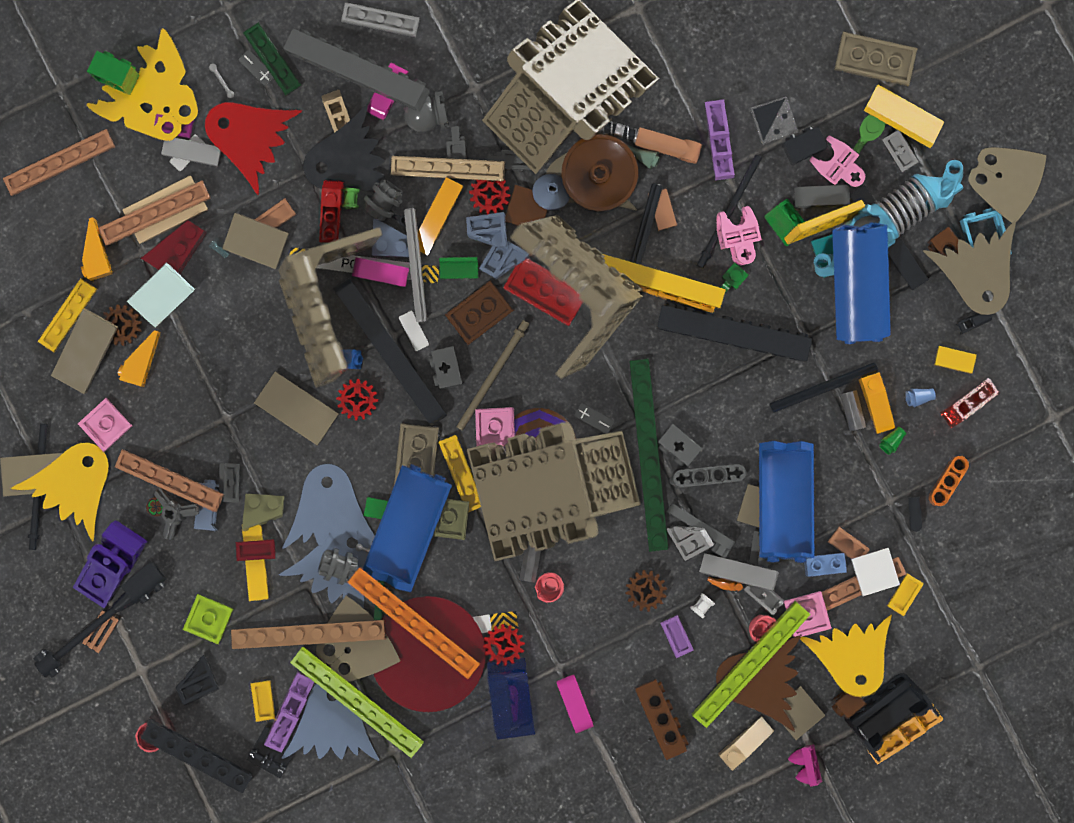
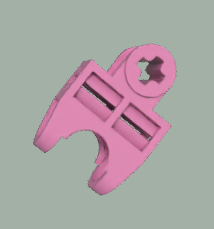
(841, 150)
(740, 244)

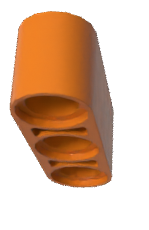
(955, 474)

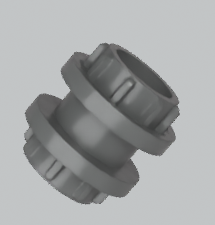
(383, 199)
(337, 566)

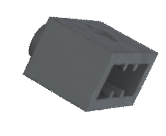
(447, 356)
(675, 435)

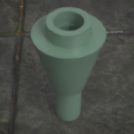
(647, 157)

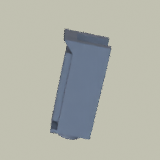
(206, 517)

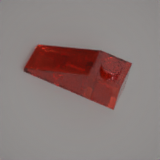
(969, 403)

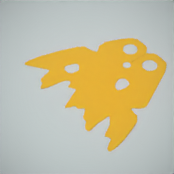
(155, 89)

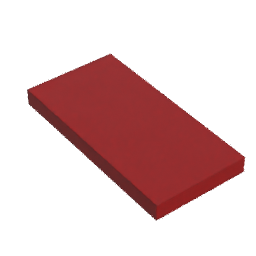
(544, 291)

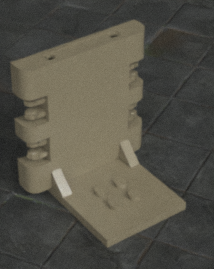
(565, 85)
(586, 272)
(310, 314)
(550, 487)

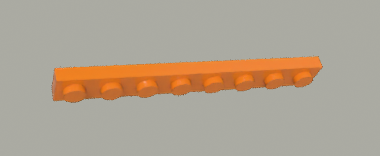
(413, 622)

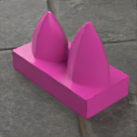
(807, 756)

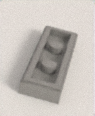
(191, 151)

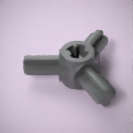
(174, 512)

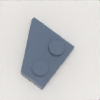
(488, 229)
(502, 260)

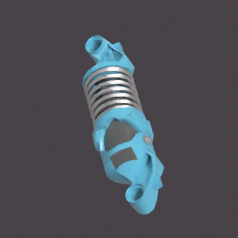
(926, 193)

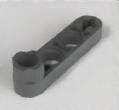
(708, 476)
(722, 543)

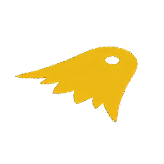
(72, 484)
(853, 656)

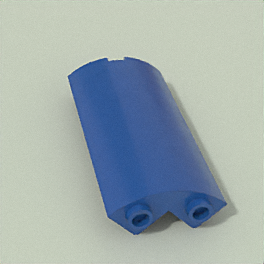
(861, 282)
(786, 501)
(407, 527)

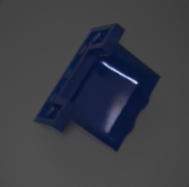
(510, 699)

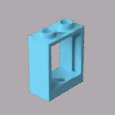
(987, 214)

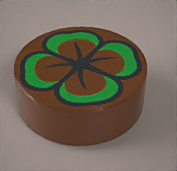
(154, 507)

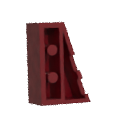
(176, 248)

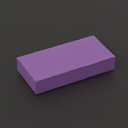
(676, 636)

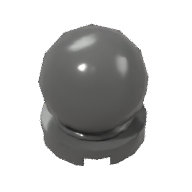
(432, 114)

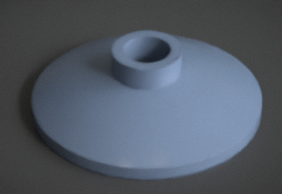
(550, 199)

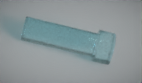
(213, 245)

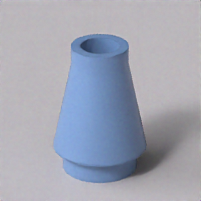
(919, 396)

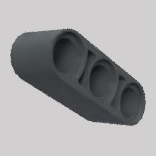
(822, 196)

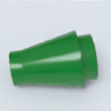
(892, 441)

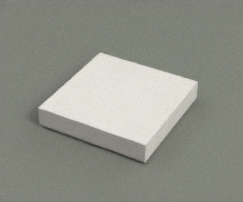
(875, 571)

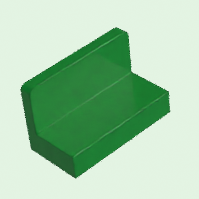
(783, 219)
(459, 268)

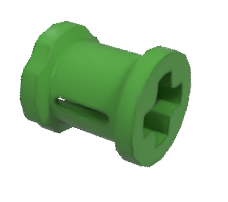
(350, 198)

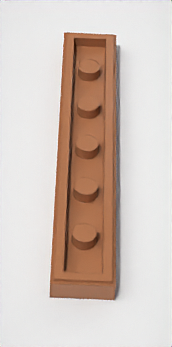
(59, 162)
(154, 213)
(169, 480)
(850, 588)

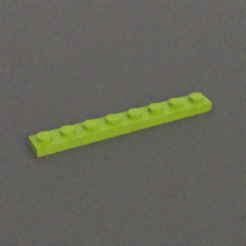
(751, 664)
(357, 702)

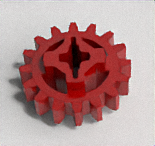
(488, 202)
(357, 391)
(513, 648)

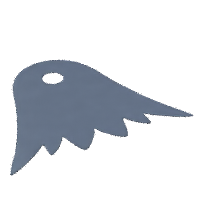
(328, 509)
(310, 564)
(327, 726)

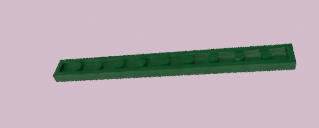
(648, 455)

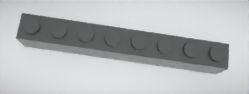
(357, 70)

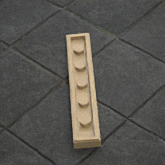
(447, 168)

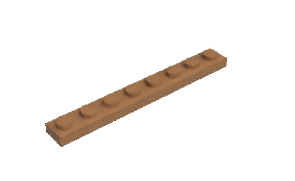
(308, 634)

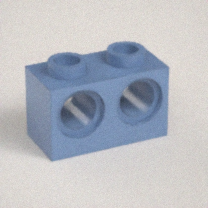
(825, 564)

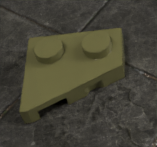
(261, 509)

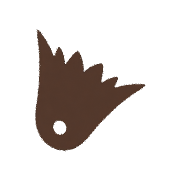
(768, 686)

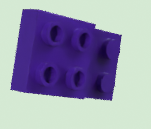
(109, 563)

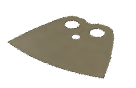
(1019, 180)
(365, 656)

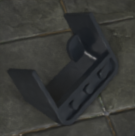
(886, 709)

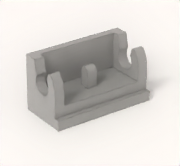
(900, 151)
(766, 598)

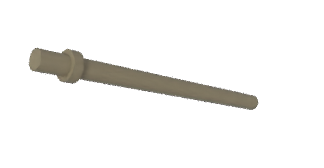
(493, 374)

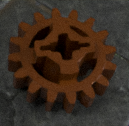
(119, 316)
(634, 587)

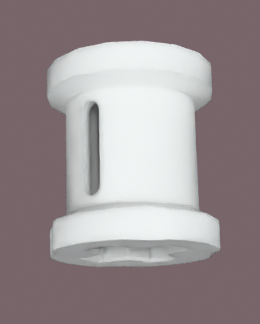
(702, 605)

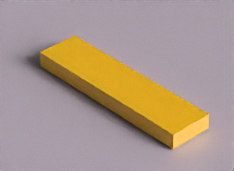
(67, 315)
(460, 471)
(256, 569)

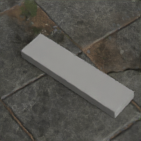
(380, 19)
(739, 572)

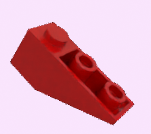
(330, 211)

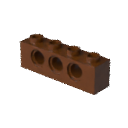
(669, 748)

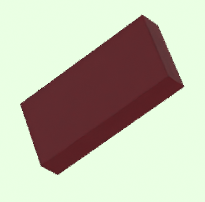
(255, 550)

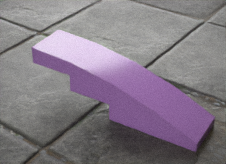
(719, 139)
(289, 712)

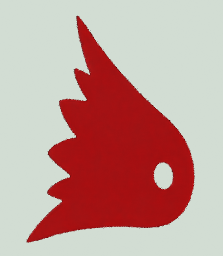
(247, 136)

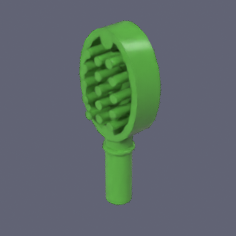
(869, 130)

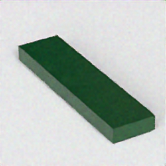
(272, 59)

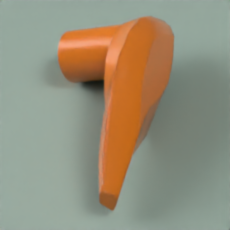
(726, 584)

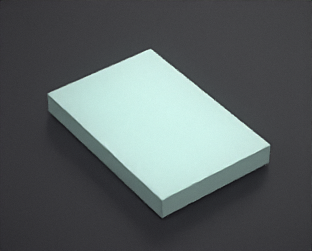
(160, 295)

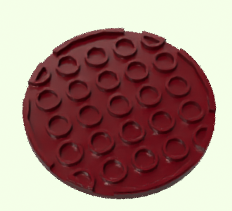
(422, 677)

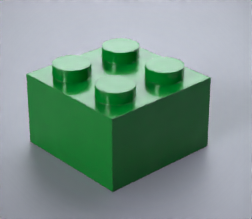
(112, 72)

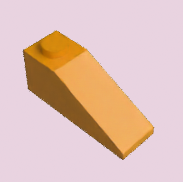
(94, 256)
(139, 362)
(877, 402)

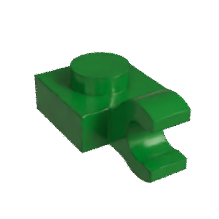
(733, 277)

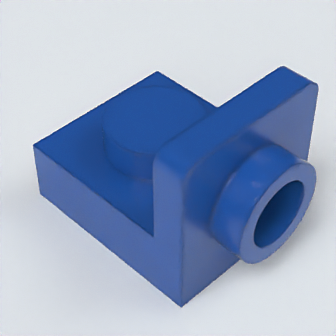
(353, 358)

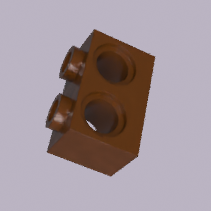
(846, 704)

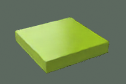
(208, 619)

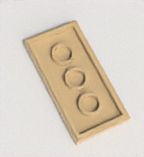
(169, 223)

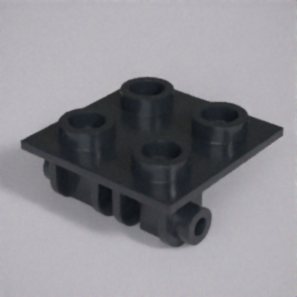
(267, 757)

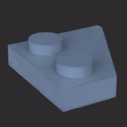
(391, 243)

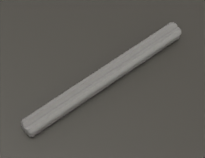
(415, 265)

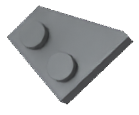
(690, 540)

